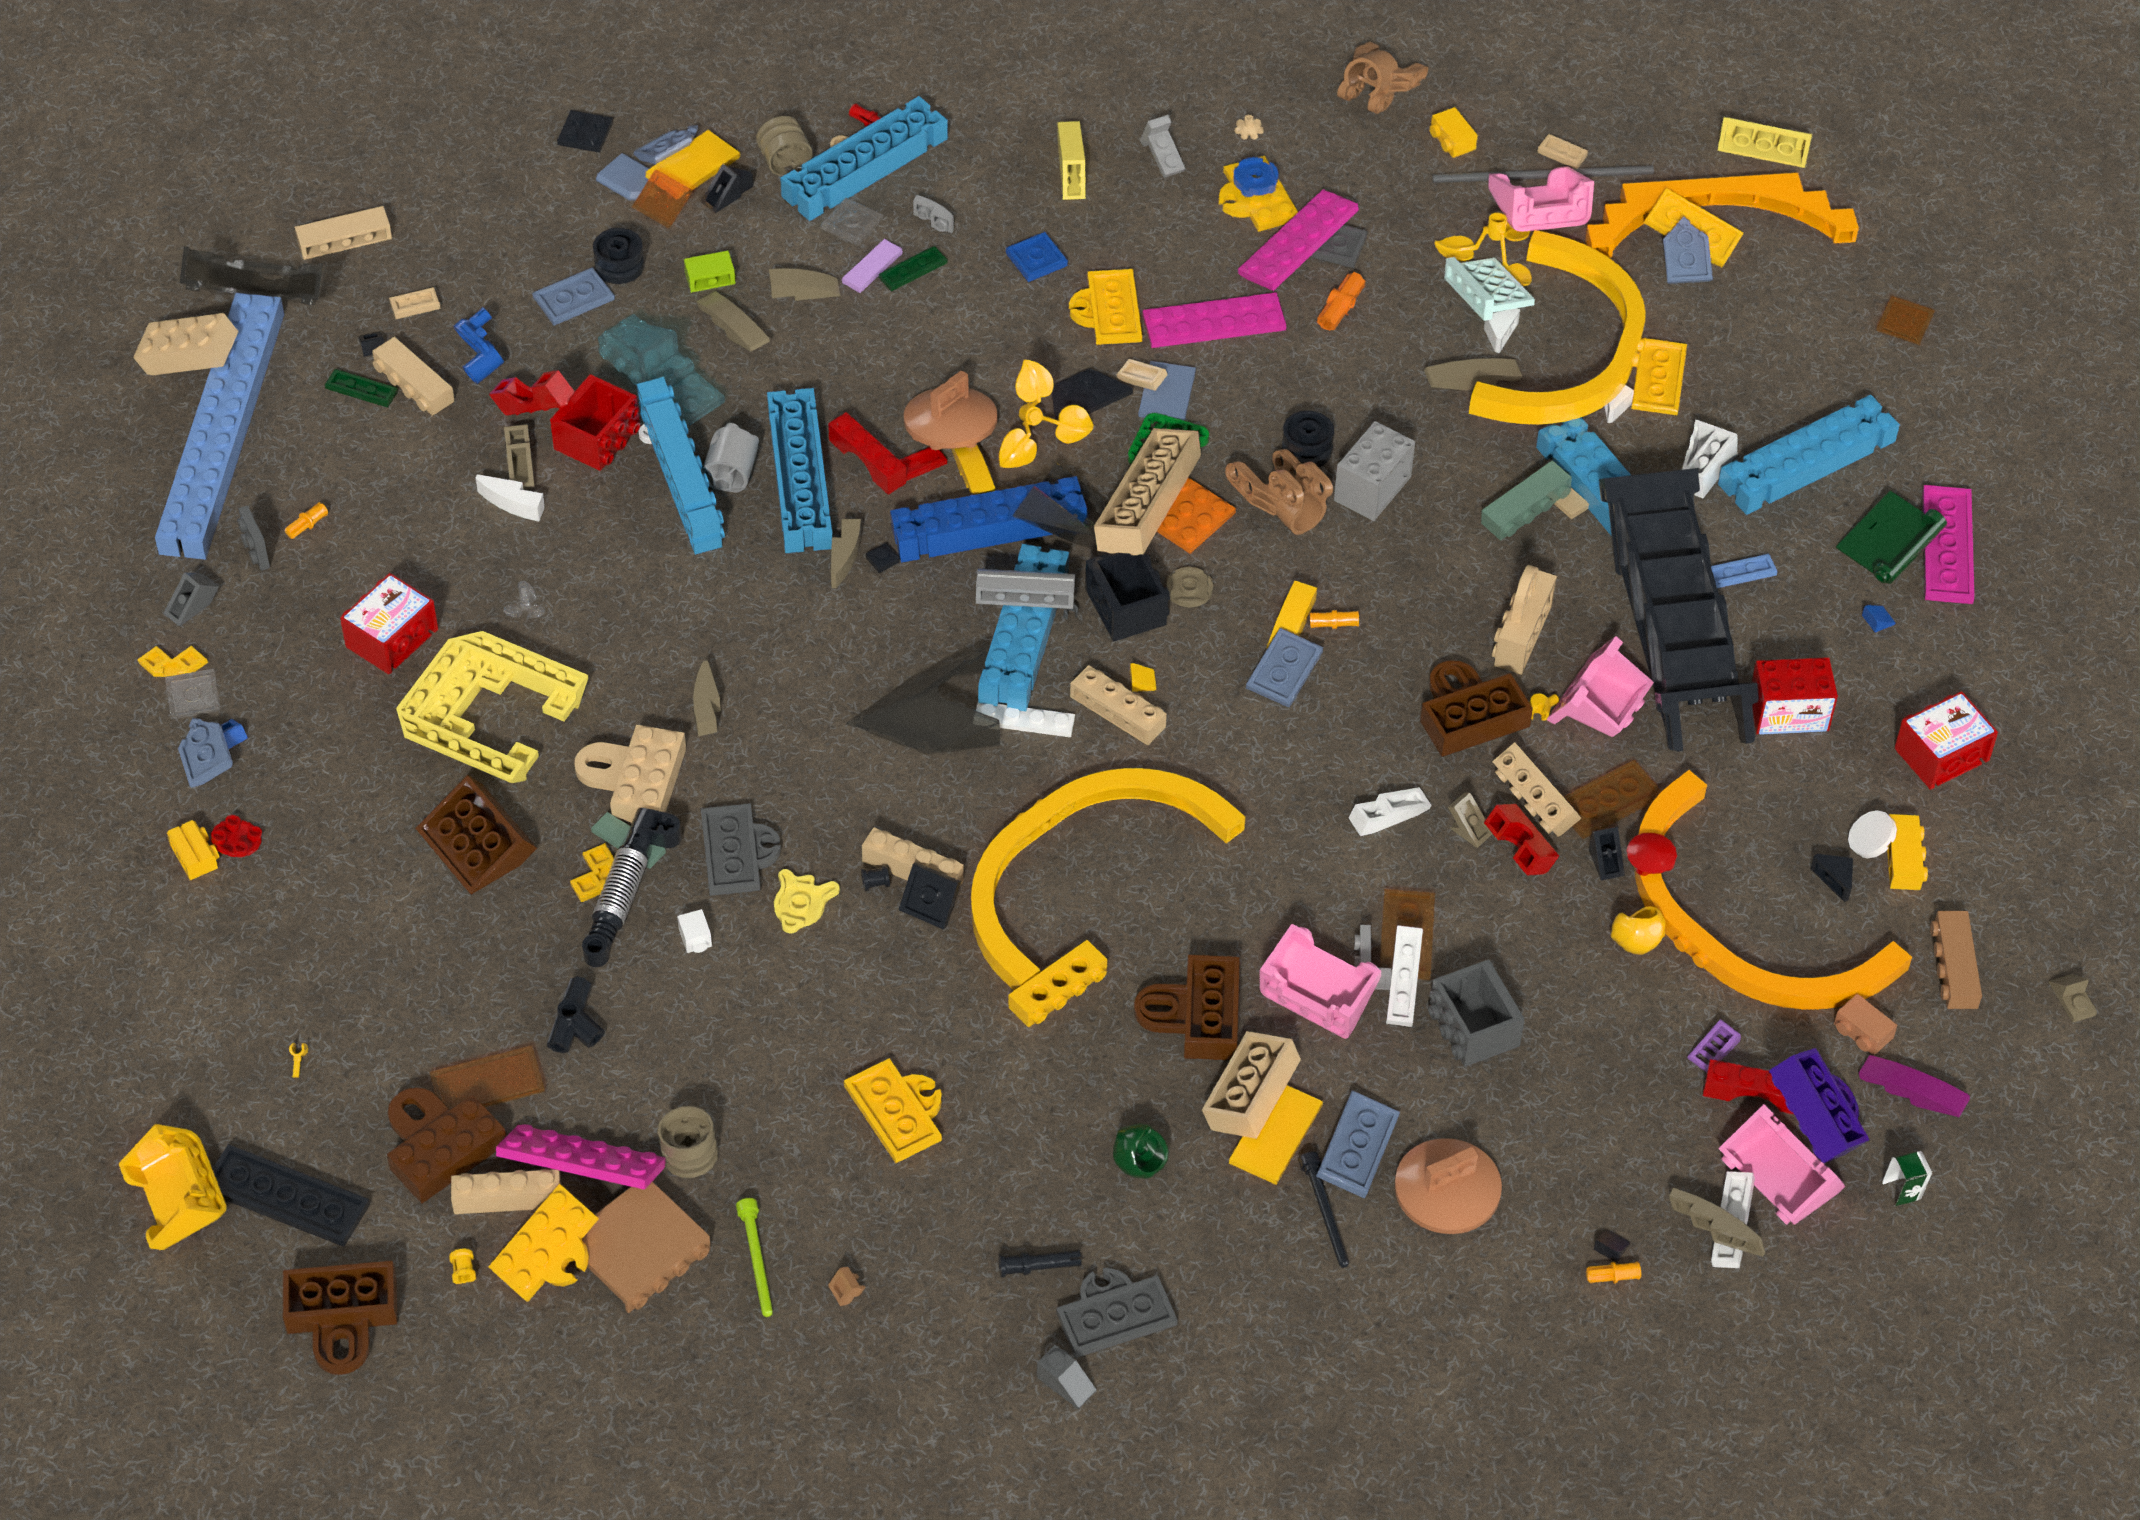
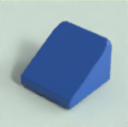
(1877, 617)
(233, 733)

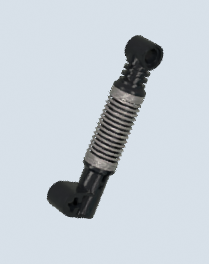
(625, 869)

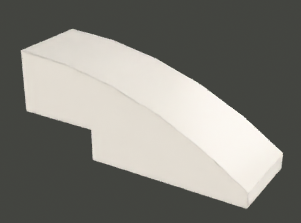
(511, 497)
(1388, 810)

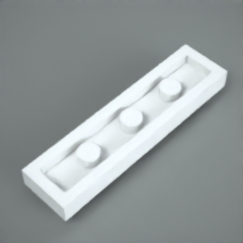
(1032, 720)
(1404, 976)
(1736, 1201)

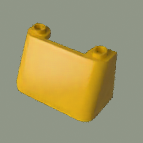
(177, 1183)

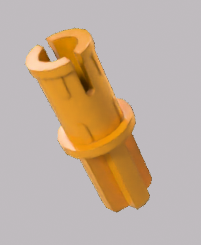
(306, 520)
(1613, 1272)

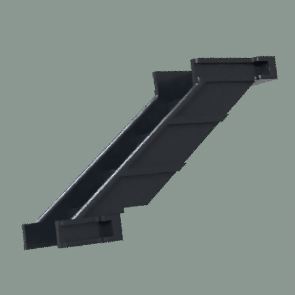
(1675, 597)

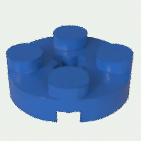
(1255, 186)

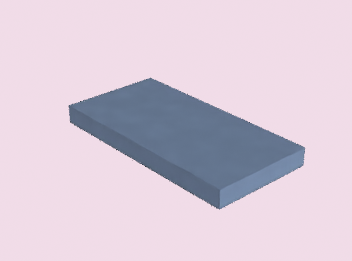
(1358, 1144)

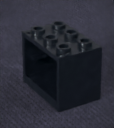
(1126, 593)

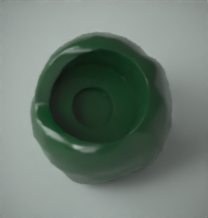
(1140, 1151)

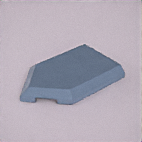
(666, 145)
(624, 176)
(1687, 254)
(204, 752)

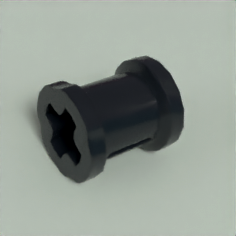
(875, 877)

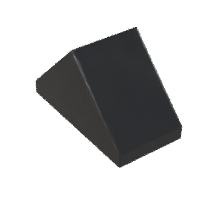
(722, 190)
(1607, 853)
(1835, 873)

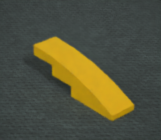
(973, 470)

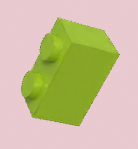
(709, 271)

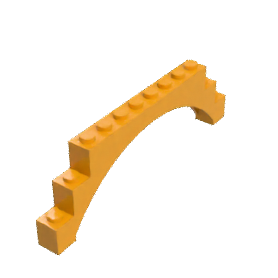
(1770, 192)

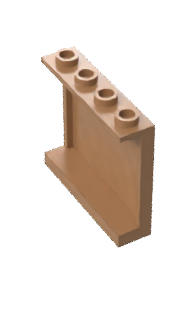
(643, 1244)

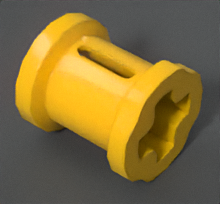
(462, 1266)

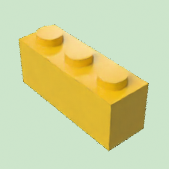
(1907, 854)

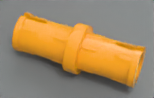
(1334, 619)

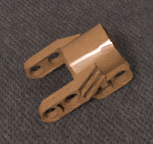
(1387, 81)
(1290, 497)

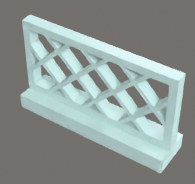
(1476, 292)

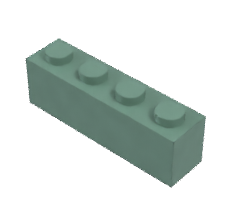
(1526, 500)

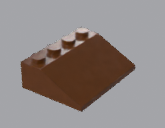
(475, 836)

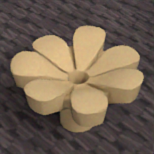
(1249, 127)

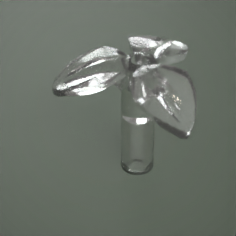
(526, 597)

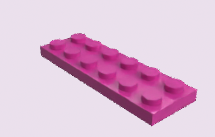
(1298, 239)
(1214, 320)
(1950, 554)
(581, 1156)

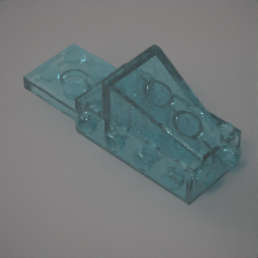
(652, 352)

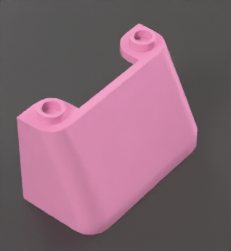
(1560, 204)
(1317, 982)
(1781, 1166)

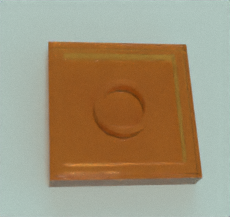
(662, 198)
(1905, 320)

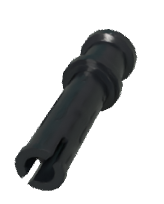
(1025, 1263)

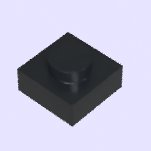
(882, 558)

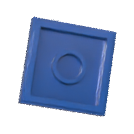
(1036, 257)

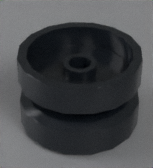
(618, 255)
(1309, 437)

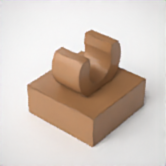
(845, 1286)

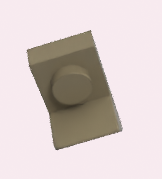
(1469, 820)
(2073, 997)

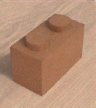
(1865, 1025)

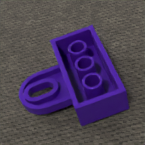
(1821, 1104)

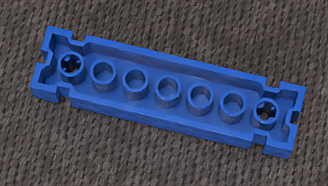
(976, 520)

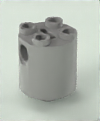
(730, 458)

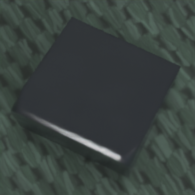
(746, 179)
(370, 342)
(1611, 1245)

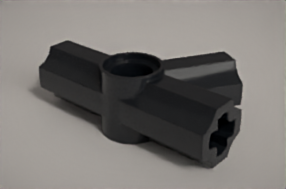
(579, 1024)

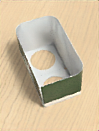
(1908, 1167)

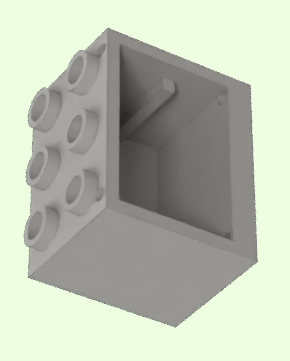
(1374, 470)

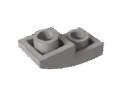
(940, 217)

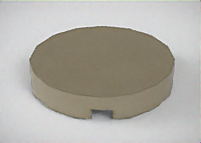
(1185, 592)

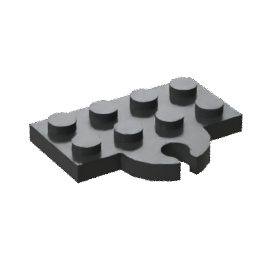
(736, 849)
(1115, 1312)

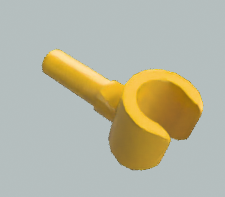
(297, 1057)

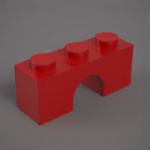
(1534, 852)

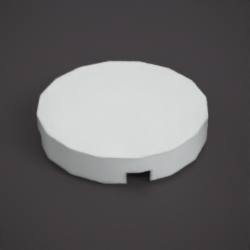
(1872, 834)

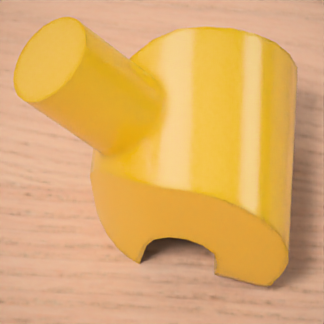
(1542, 704)

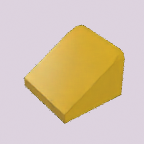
(1142, 678)

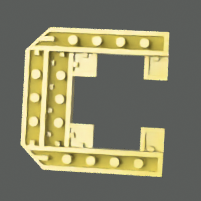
(456, 676)

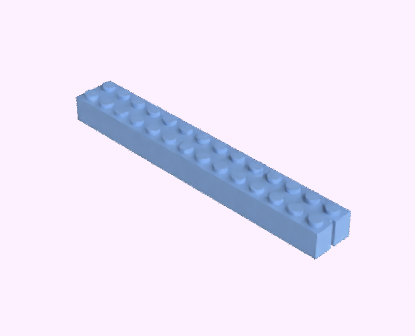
(219, 430)

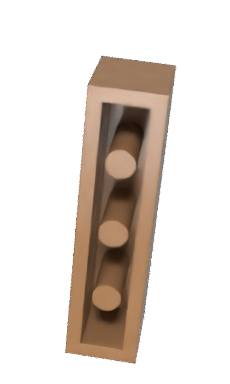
(1957, 960)

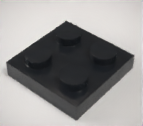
(585, 131)
(929, 895)

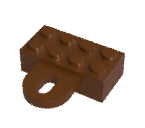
(1475, 711)
(1201, 1009)
(441, 1142)
(340, 1305)

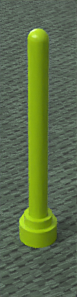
(747, 1210)

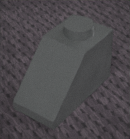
(190, 597)
(1065, 1376)

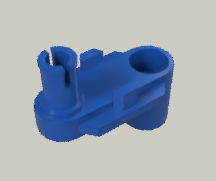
(487, 357)

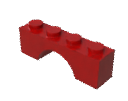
(547, 393)
(882, 465)
(1732, 1080)

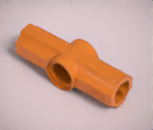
(1341, 301)

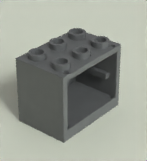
(1476, 1013)

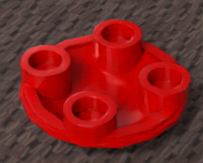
(236, 837)
(1651, 854)

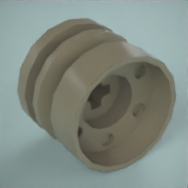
(783, 144)
(688, 1141)

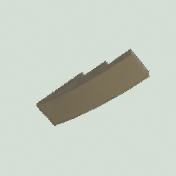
(734, 321)
(1465, 373)
(1723, 1226)

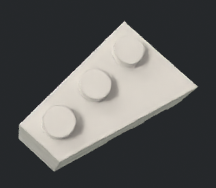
(1709, 451)

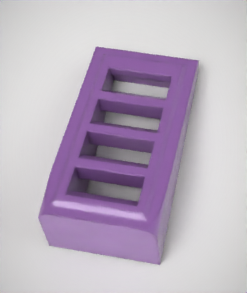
(1720, 1028)

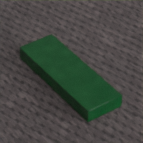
(912, 268)
(361, 388)

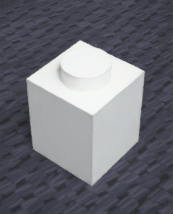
(694, 931)

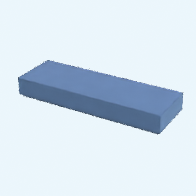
(1743, 570)

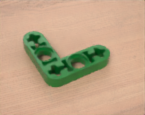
(1164, 422)

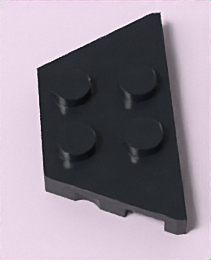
(1088, 390)

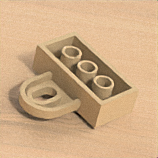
(1524, 620)
(638, 773)

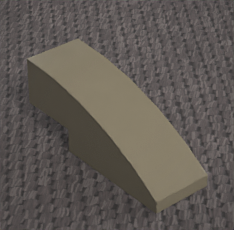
(802, 284)
(519, 455)
(845, 550)
(705, 701)

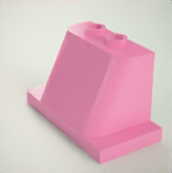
(1604, 691)

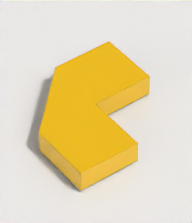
(161, 665)
(591, 884)

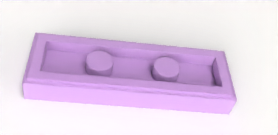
(871, 265)

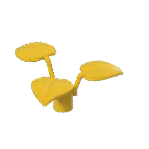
(1498, 228)
(1031, 385)

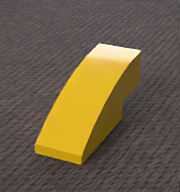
(1295, 609)

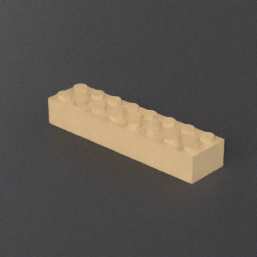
(1147, 491)

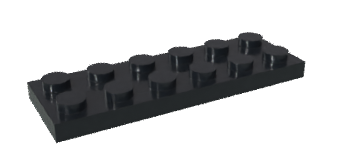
(289, 1195)

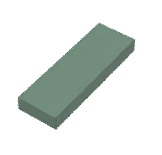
(615, 832)

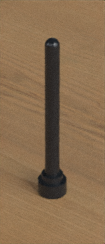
(1310, 1165)

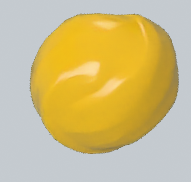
(1640, 931)

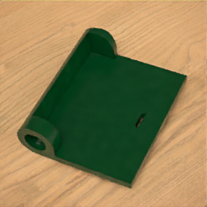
(1891, 537)

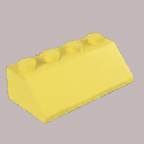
(1764, 142)

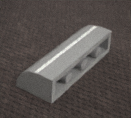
(1025, 588)

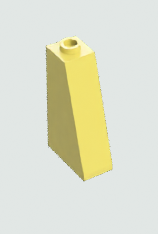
(1071, 160)

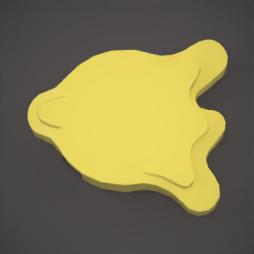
(800, 901)

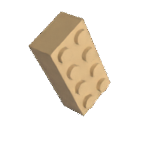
(186, 344)
(1251, 1084)

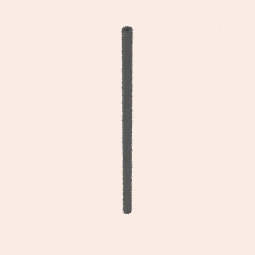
(1542, 174)

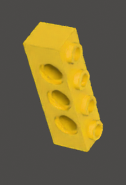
(1062, 972)

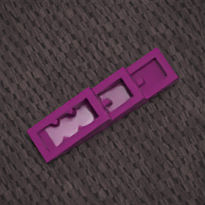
(1918, 1086)

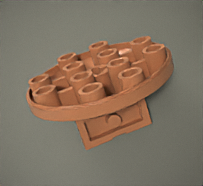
(950, 415)
(1448, 1186)

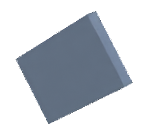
(573, 296)
(1172, 394)
(1284, 667)

